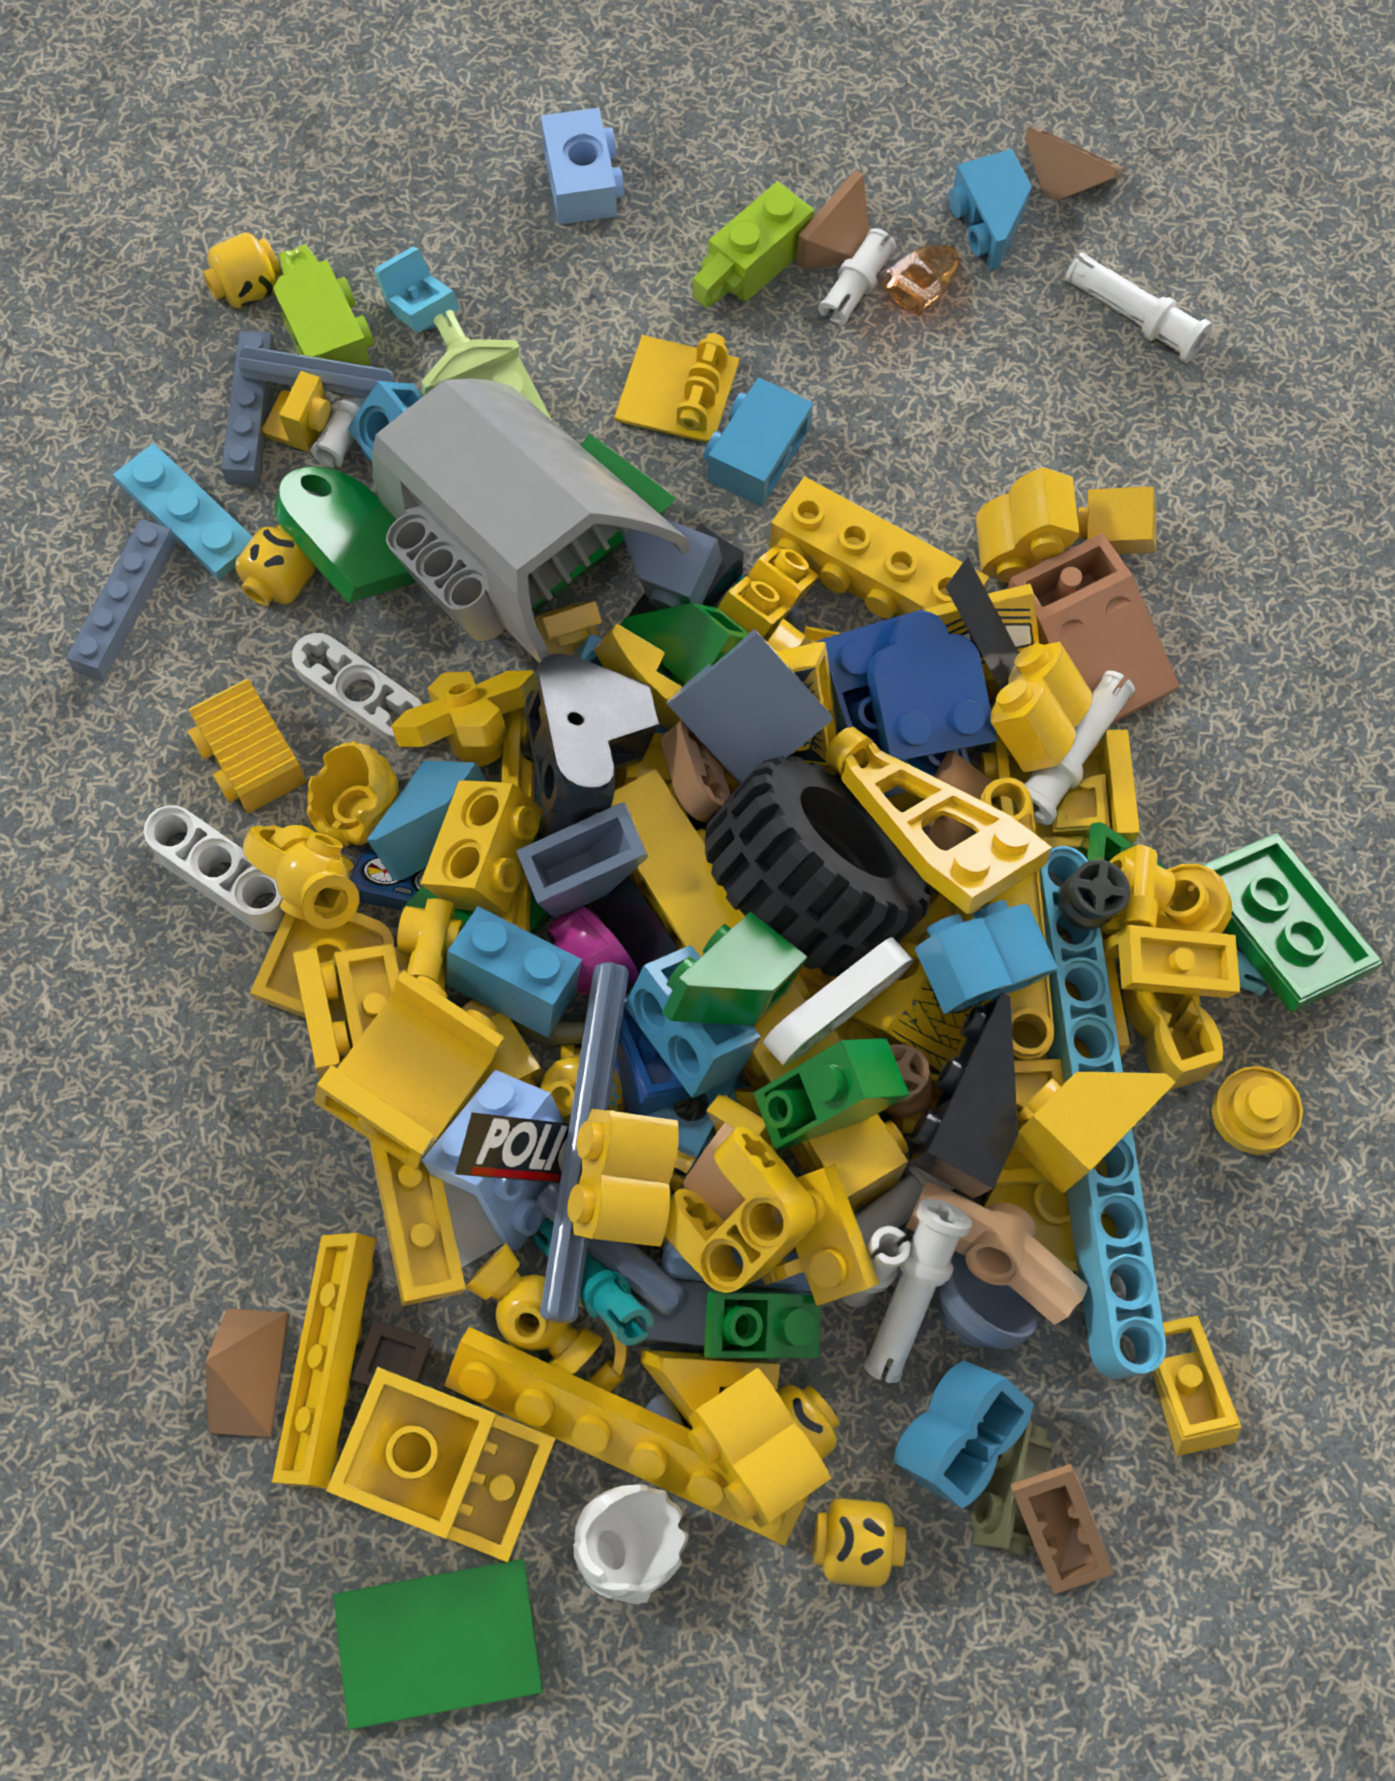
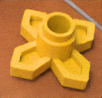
(466, 714)

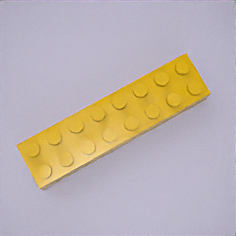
(691, 909)

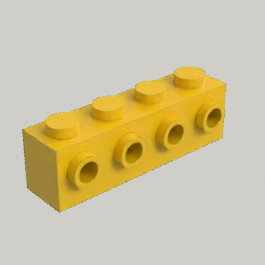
(863, 552)

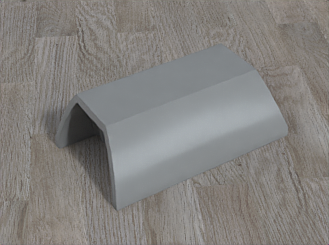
(497, 505)

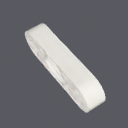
(338, 656)
(837, 1001)

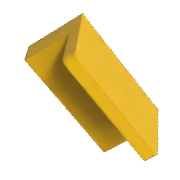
(1175, 961)

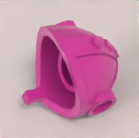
(590, 940)

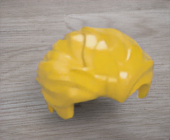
(351, 793)

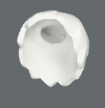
(629, 1542)

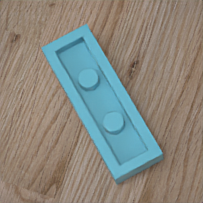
(185, 509)

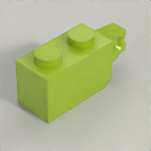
(752, 246)
(319, 310)

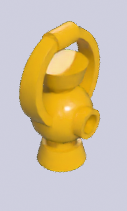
(307, 873)
(526, 1330)

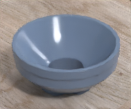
(982, 1311)

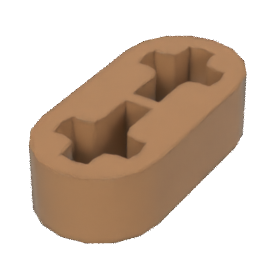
(694, 773)

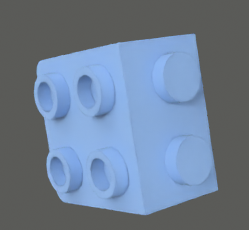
(505, 1201)

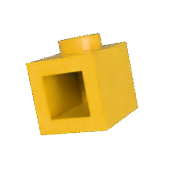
(1123, 516)

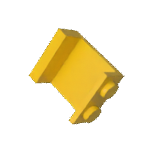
(410, 1069)

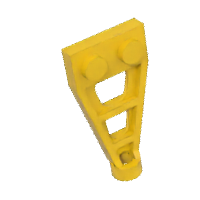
(969, 872)

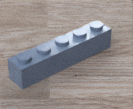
(246, 418)
(121, 600)

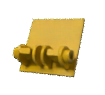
(678, 387)

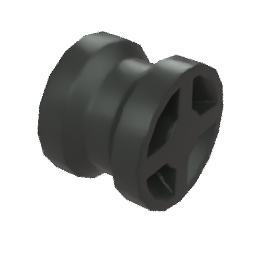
(1106, 887)

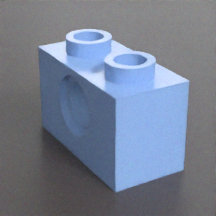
(580, 165)

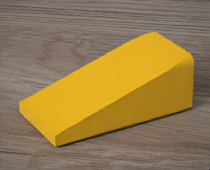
(1194, 1394)

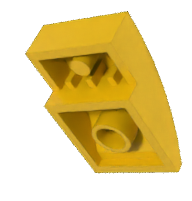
(441, 1464)

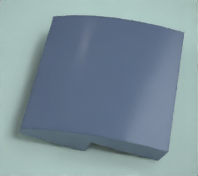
(749, 707)

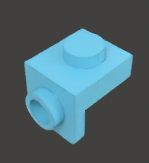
(412, 291)

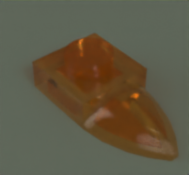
(921, 277)

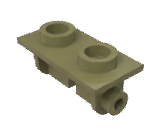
(995, 1510)

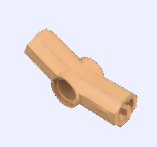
(1004, 1252)

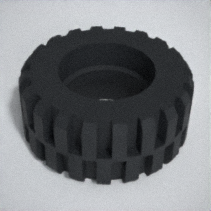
(813, 864)

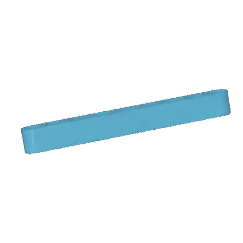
(1121, 1190)

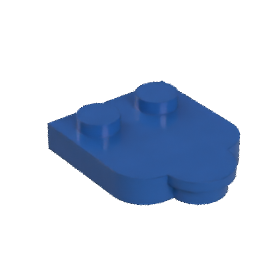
(928, 690)

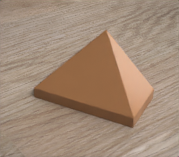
(1065, 167)
(837, 228)
(245, 1372)
(1062, 1528)

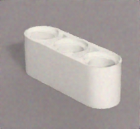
(202, 851)

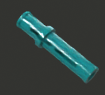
(606, 1295)

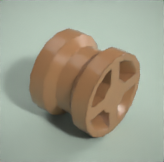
(915, 1072)

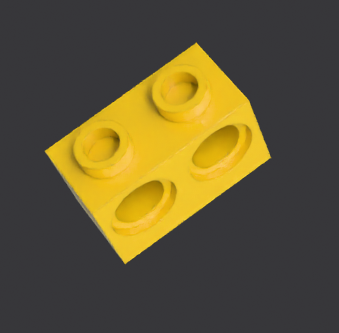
(478, 846)

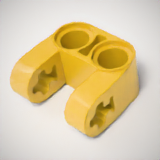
(763, 1182)

